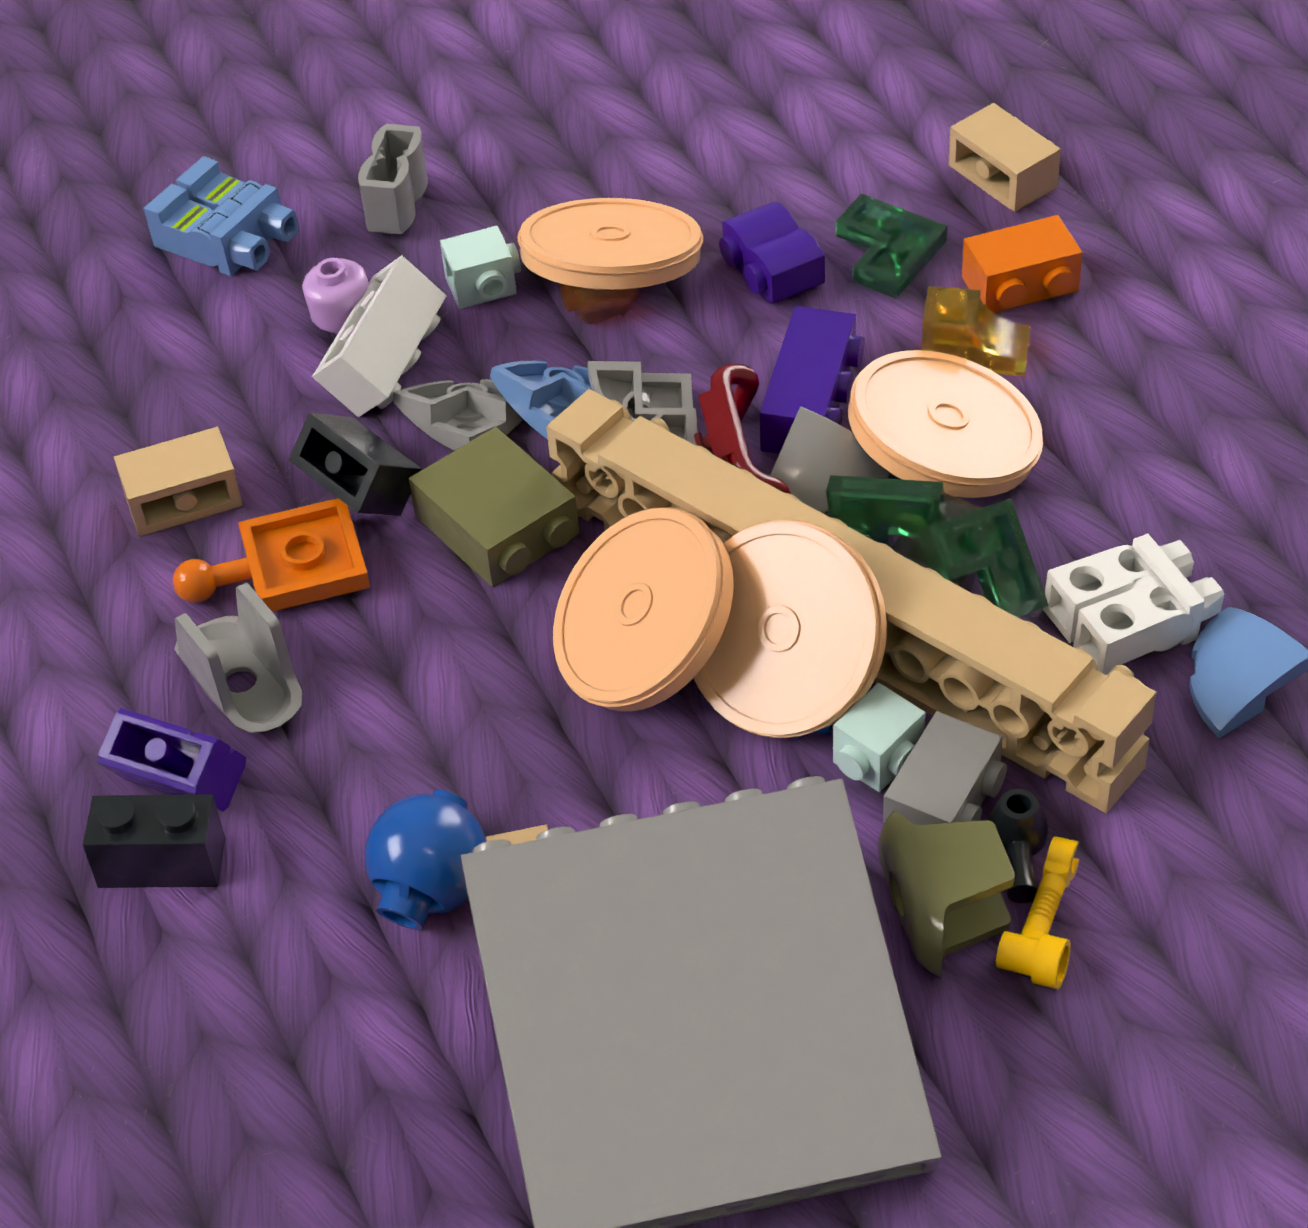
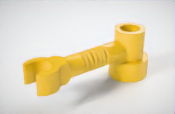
(1033, 950)

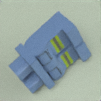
(219, 219)

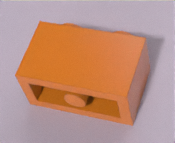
(1022, 263)

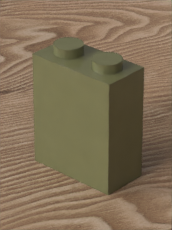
(494, 506)

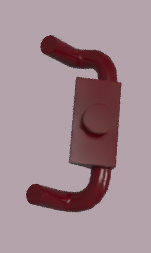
(723, 417)

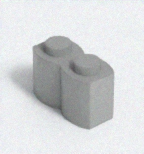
(393, 178)

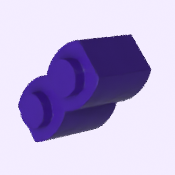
(772, 252)

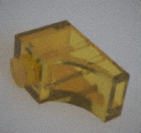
(964, 327)

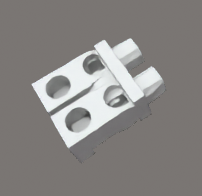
(1130, 601)

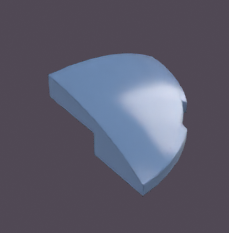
(539, 392)
(1239, 665)

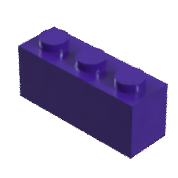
(810, 372)

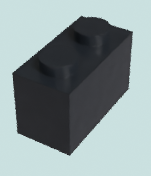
(354, 464)
(154, 841)

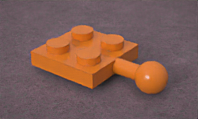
(289, 557)

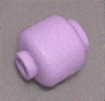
(333, 291)

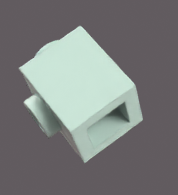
(480, 266)
(877, 737)

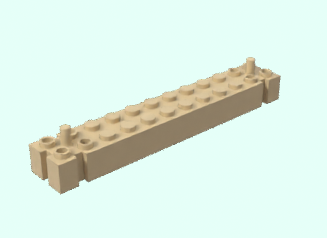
(942, 642)

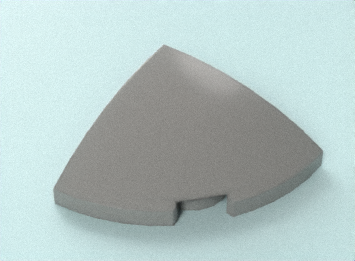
(647, 394)
(457, 411)
(817, 450)

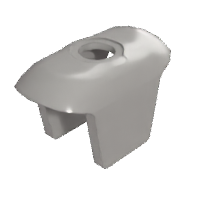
(237, 644)

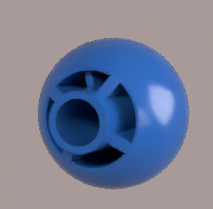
(417, 856)

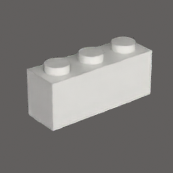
(381, 337)

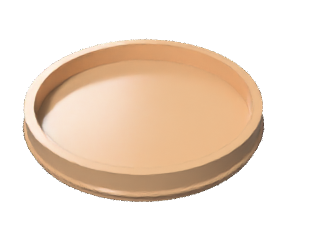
(610, 243)
(945, 423)
(643, 609)
(798, 632)

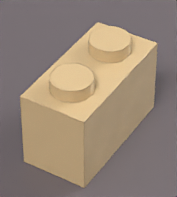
(1004, 157)
(178, 481)

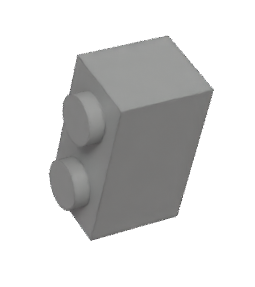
(947, 774)

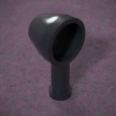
(1023, 834)

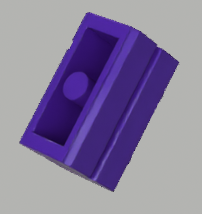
(171, 758)

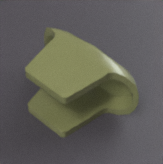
(945, 884)

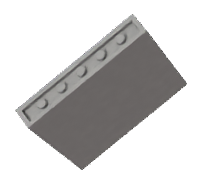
(697, 1012)

